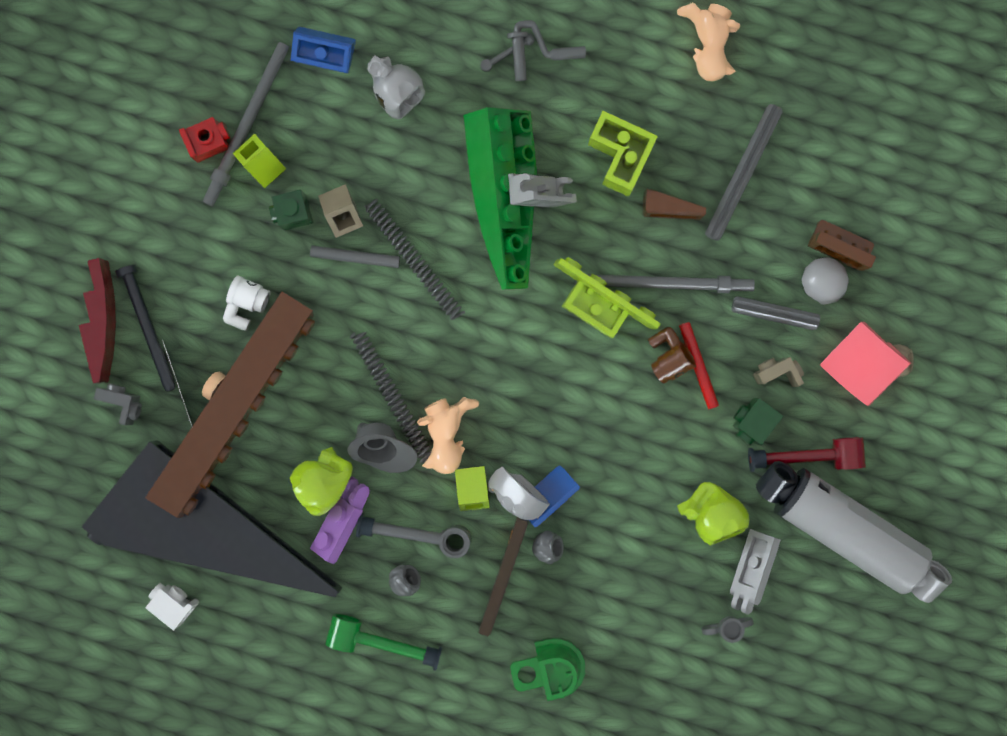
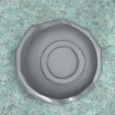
(825, 280)

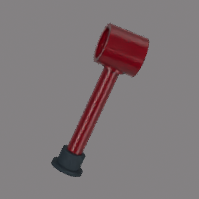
(846, 454)

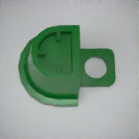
(557, 668)

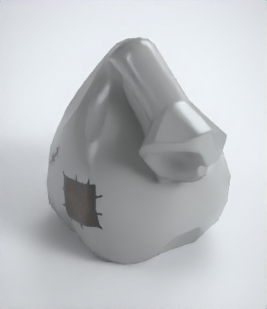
(395, 86)

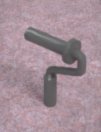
(519, 50)

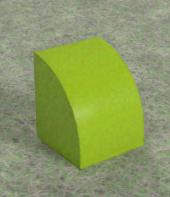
(259, 161)
(472, 488)

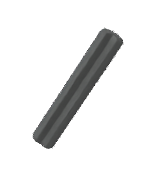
(775, 313)

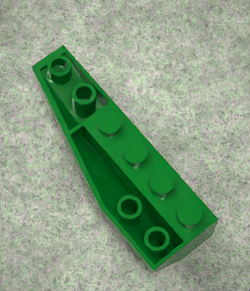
(499, 145)

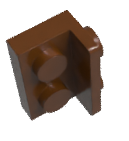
(842, 245)

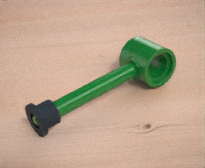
(346, 632)

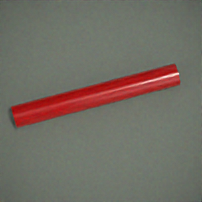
(700, 369)

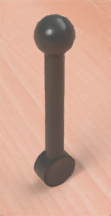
(486, 65)

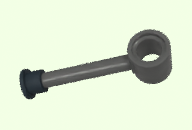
(368, 527)

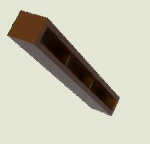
(231, 406)

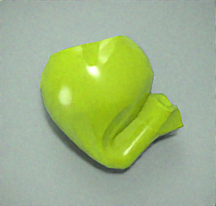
(321, 482)
(715, 513)

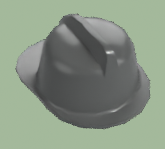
(379, 448)

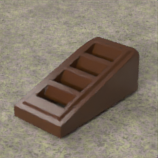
(666, 206)

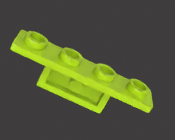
(598, 304)

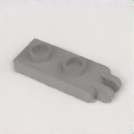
(753, 570)

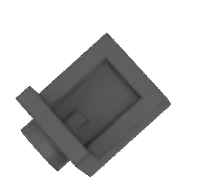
(116, 395)

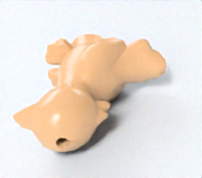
(713, 31)
(443, 425)

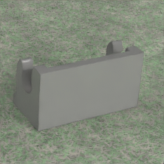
(539, 190)

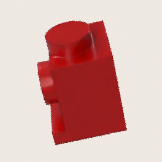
(203, 150)

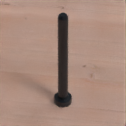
(146, 324)

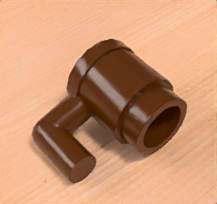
(674, 361)

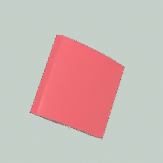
(865, 364)

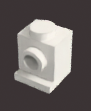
(170, 605)

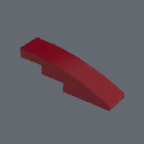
(99, 333)

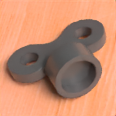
(729, 628)

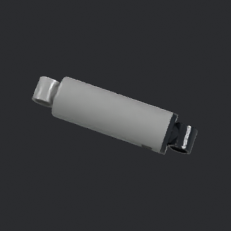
(853, 531)

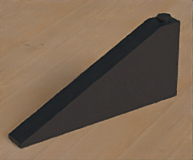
(213, 536)

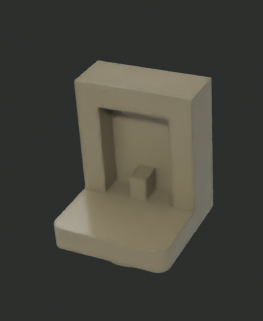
(772, 369)

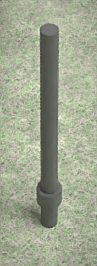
(220, 176)
(722, 284)

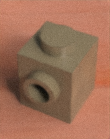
(340, 211)

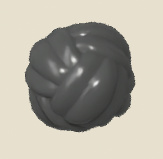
(548, 547)
(404, 580)

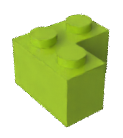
(627, 145)

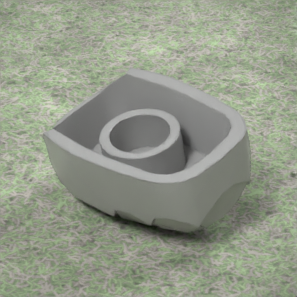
(517, 494)

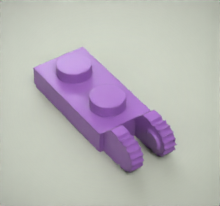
(340, 521)

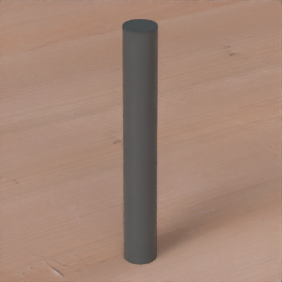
(355, 256)

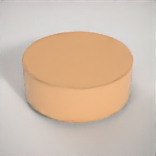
(212, 384)

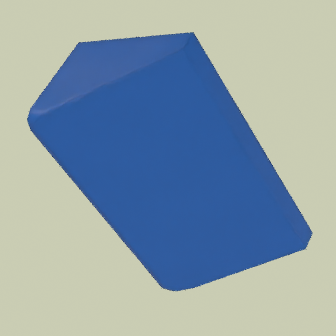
(322, 49)
(557, 489)

